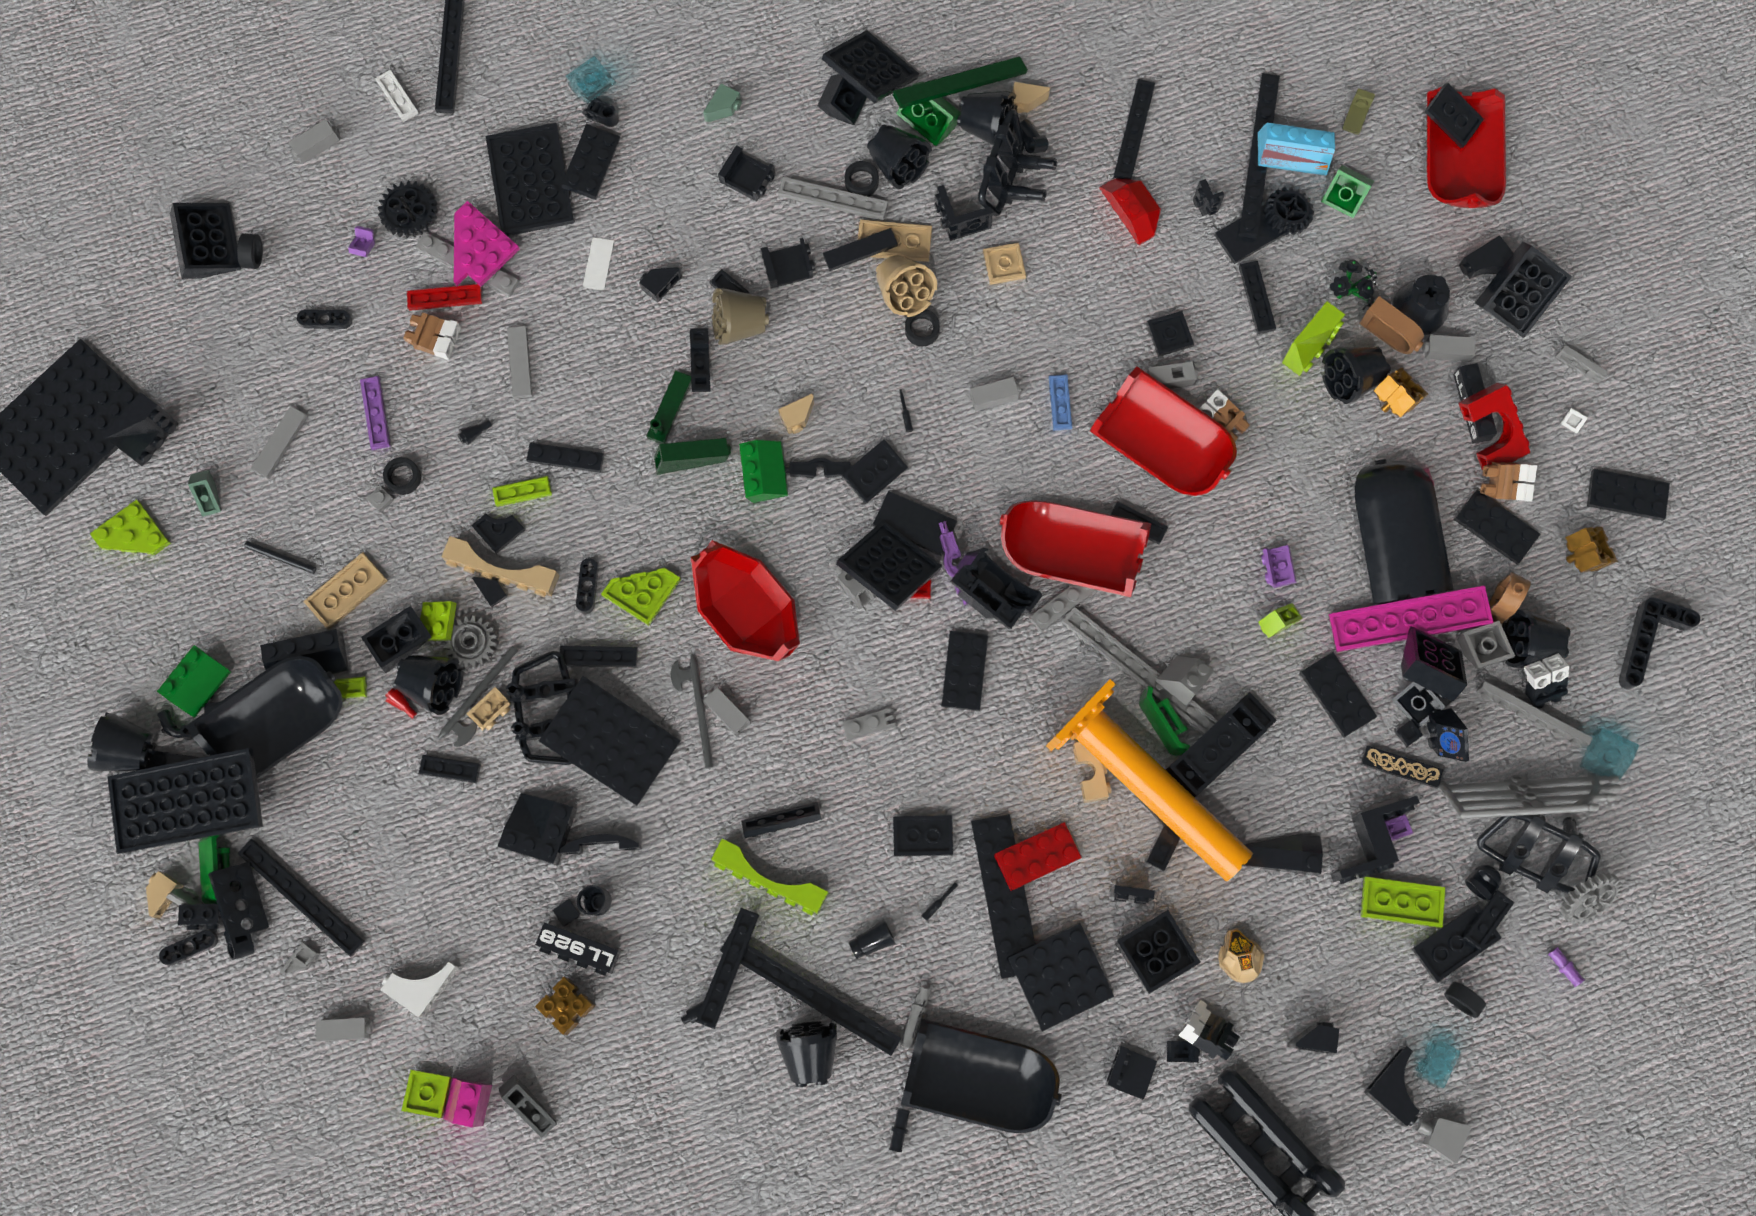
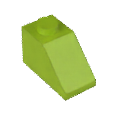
(1280, 620)

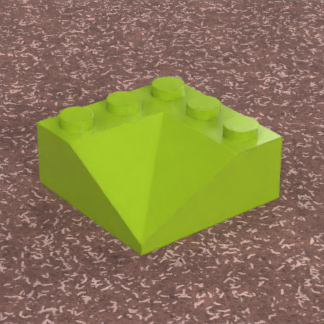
(1313, 338)

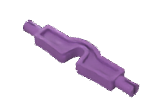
(951, 551)

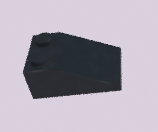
(396, 639)

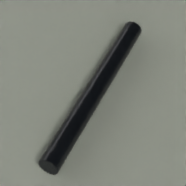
(280, 557)

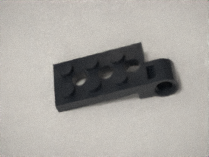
(237, 938)

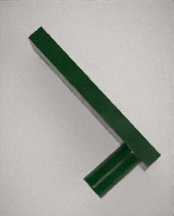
(669, 407)

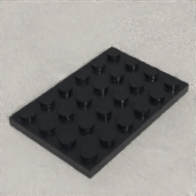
(529, 179)
(609, 741)

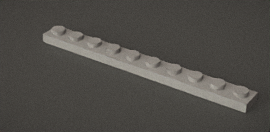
(1135, 668)

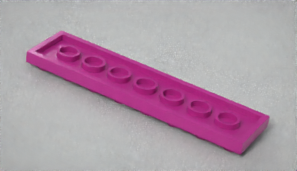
(1392, 620)

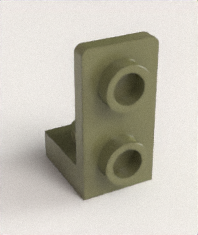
(1358, 111)

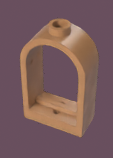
(1393, 327)
(1510, 595)

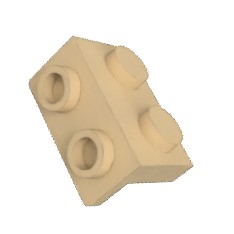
(489, 709)

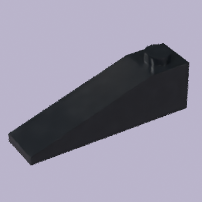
(1288, 854)

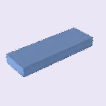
(1060, 402)

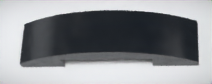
(699, 360)
(576, 846)

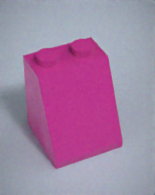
(467, 1102)

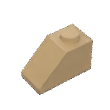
(1029, 96)
(796, 414)
(158, 888)

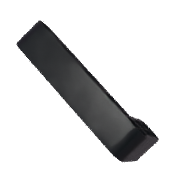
(1647, 636)

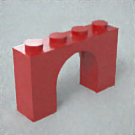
(1512, 443)

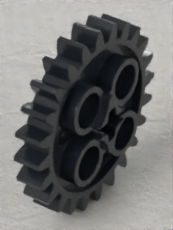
(392, 217)

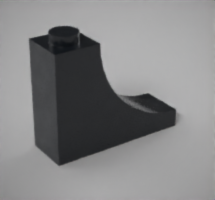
(1486, 259)
(1390, 1092)

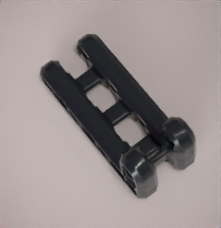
(1274, 1133)

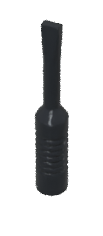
(905, 413)
(937, 904)

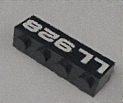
(1468, 383)
(578, 948)

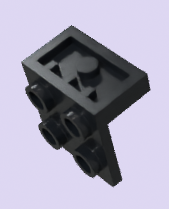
(1131, 1072)

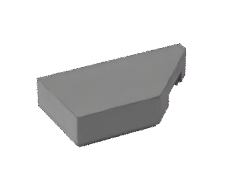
(301, 959)

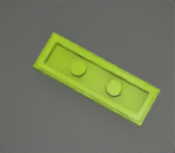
(522, 491)

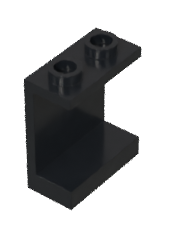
(788, 264)

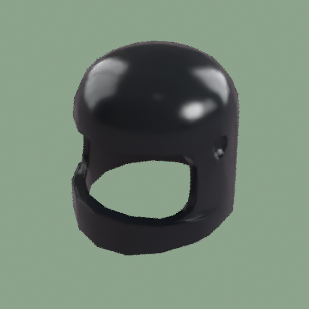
(1484, 881)
(596, 900)

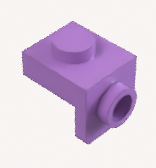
(362, 242)
(1399, 827)

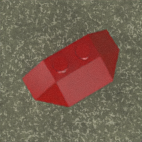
(1133, 206)

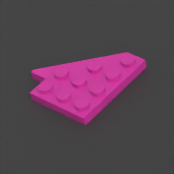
(478, 246)

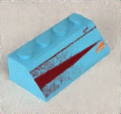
(1295, 148)

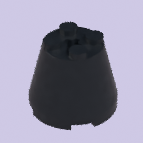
(984, 112)
(899, 155)
(1424, 302)
(1353, 371)
(1534, 638)
(429, 681)
(119, 745)
(808, 1051)

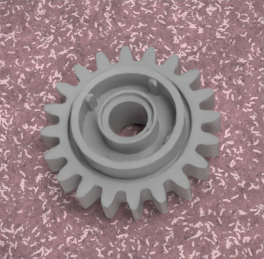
(479, 650)

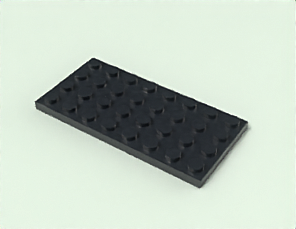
(185, 801)

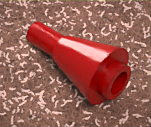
(399, 701)

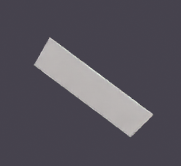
(598, 263)

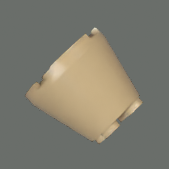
(905, 285)

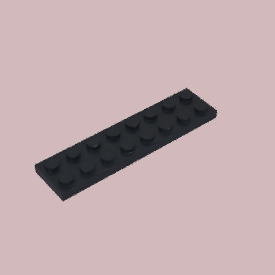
(1006, 908)

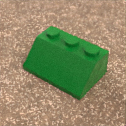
(931, 118)
(763, 470)
(194, 681)

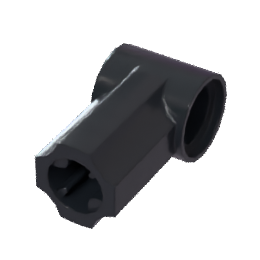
(1033, 141)

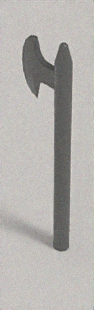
(678, 677)
(466, 733)

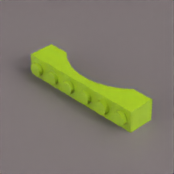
(806, 895)

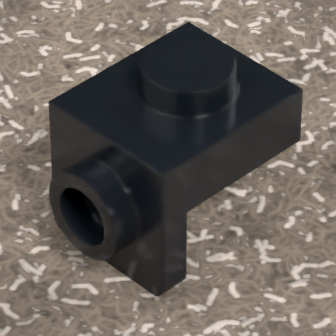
(1182, 1052)

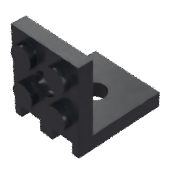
(964, 224)

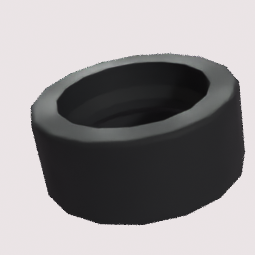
(866, 167)
(249, 251)
(922, 341)
(394, 464)
(1465, 999)

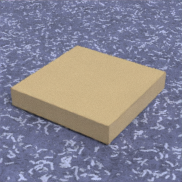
(1004, 263)

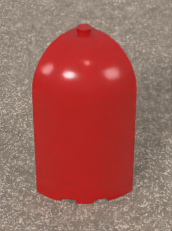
(1476, 172)
(1166, 435)
(1075, 545)

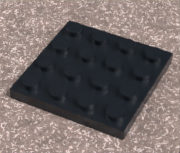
(870, 66)
(889, 565)
(1060, 976)

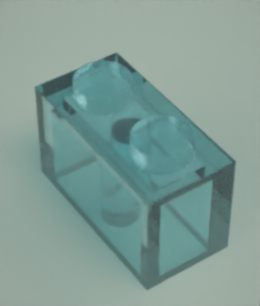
(1437, 1063)

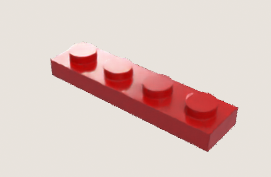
(444, 297)

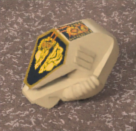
(1240, 957)

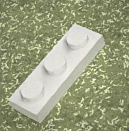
(396, 96)

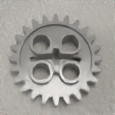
(1591, 898)

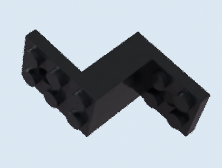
(1375, 840)

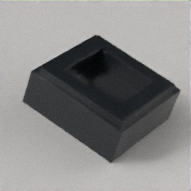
(1408, 733)
(566, 912)

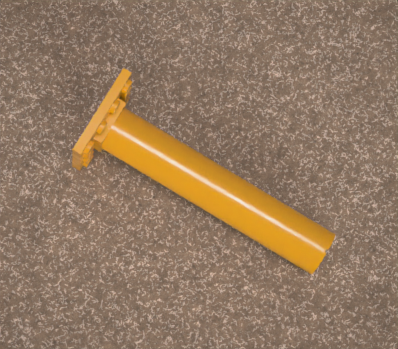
(1153, 785)

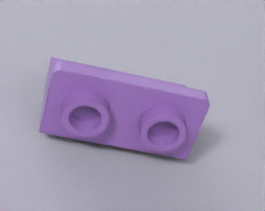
(1279, 566)

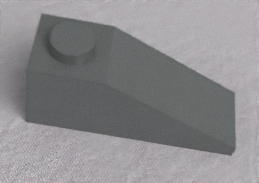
(526, 1106)

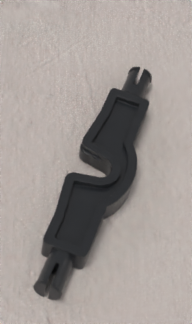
(809, 468)

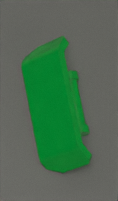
(1161, 725)
(208, 863)

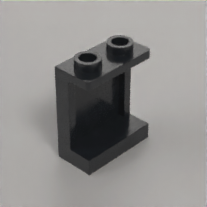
(746, 174)

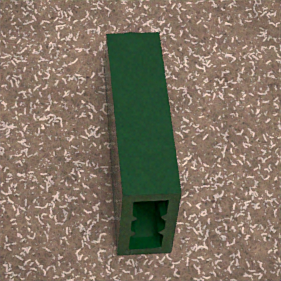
(690, 454)

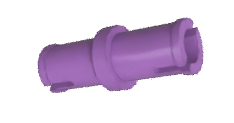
(1566, 967)

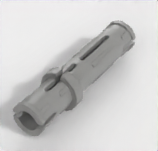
(917, 1012)

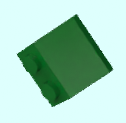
(1347, 191)

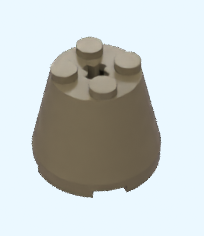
(737, 315)

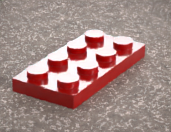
(1037, 856)

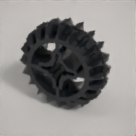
(1277, 209)

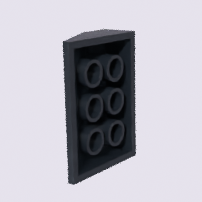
(204, 239)
(1523, 289)

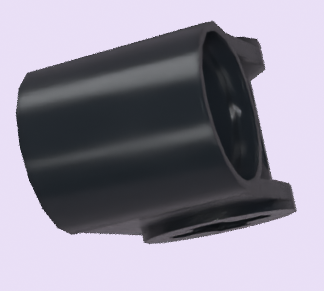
(599, 110)

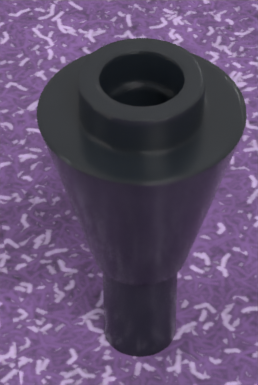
(469, 434)

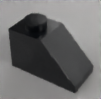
(659, 281)

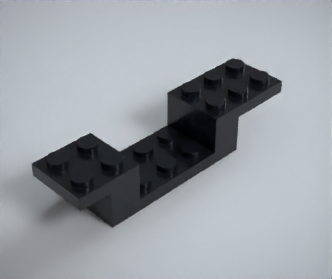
(1220, 746)

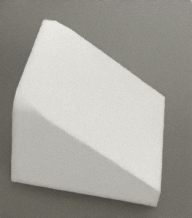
(1574, 420)

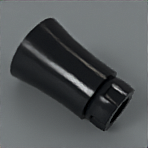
(872, 940)

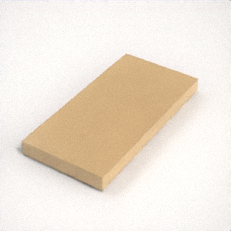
(912, 239)
(345, 591)

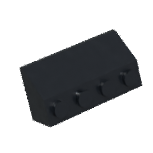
(324, 647)

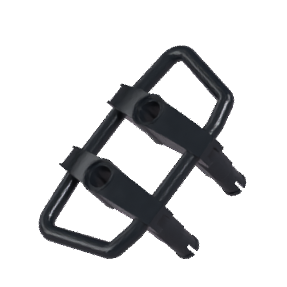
(1012, 155)
(534, 692)
(1527, 837)

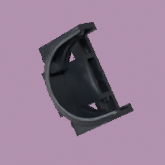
(992, 589)

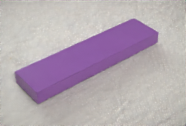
(375, 413)

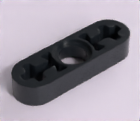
(331, 324)
(580, 598)
(179, 958)

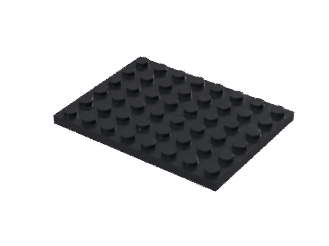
(58, 425)

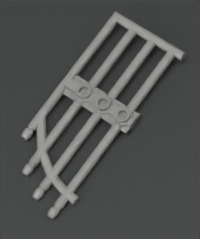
(1528, 798)

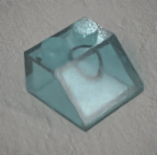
(589, 80)
(1609, 754)

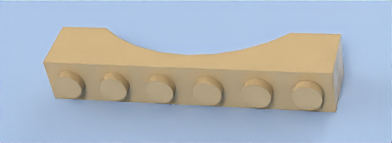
(537, 578)

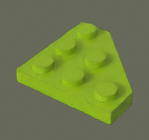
(131, 532)
(642, 593)

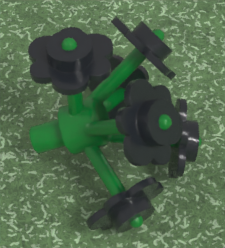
(1344, 287)

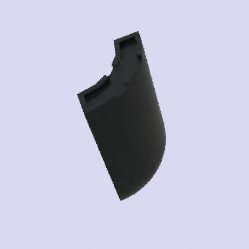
(1401, 531)
(272, 713)
(981, 1079)

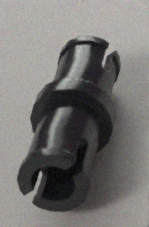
(899, 1130)

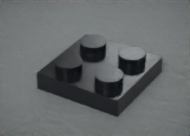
(1170, 333)
(1123, 893)

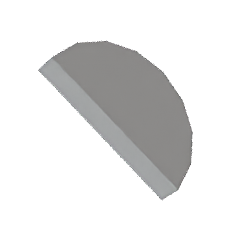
(183, 896)

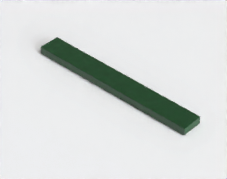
(959, 82)

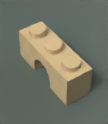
(1097, 787)

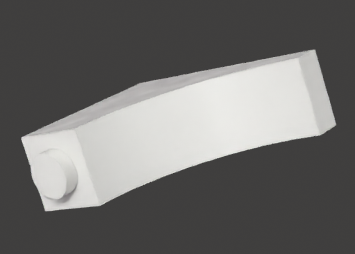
(418, 994)

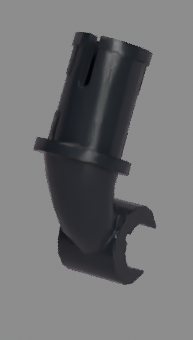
(170, 728)

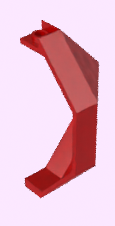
(744, 603)

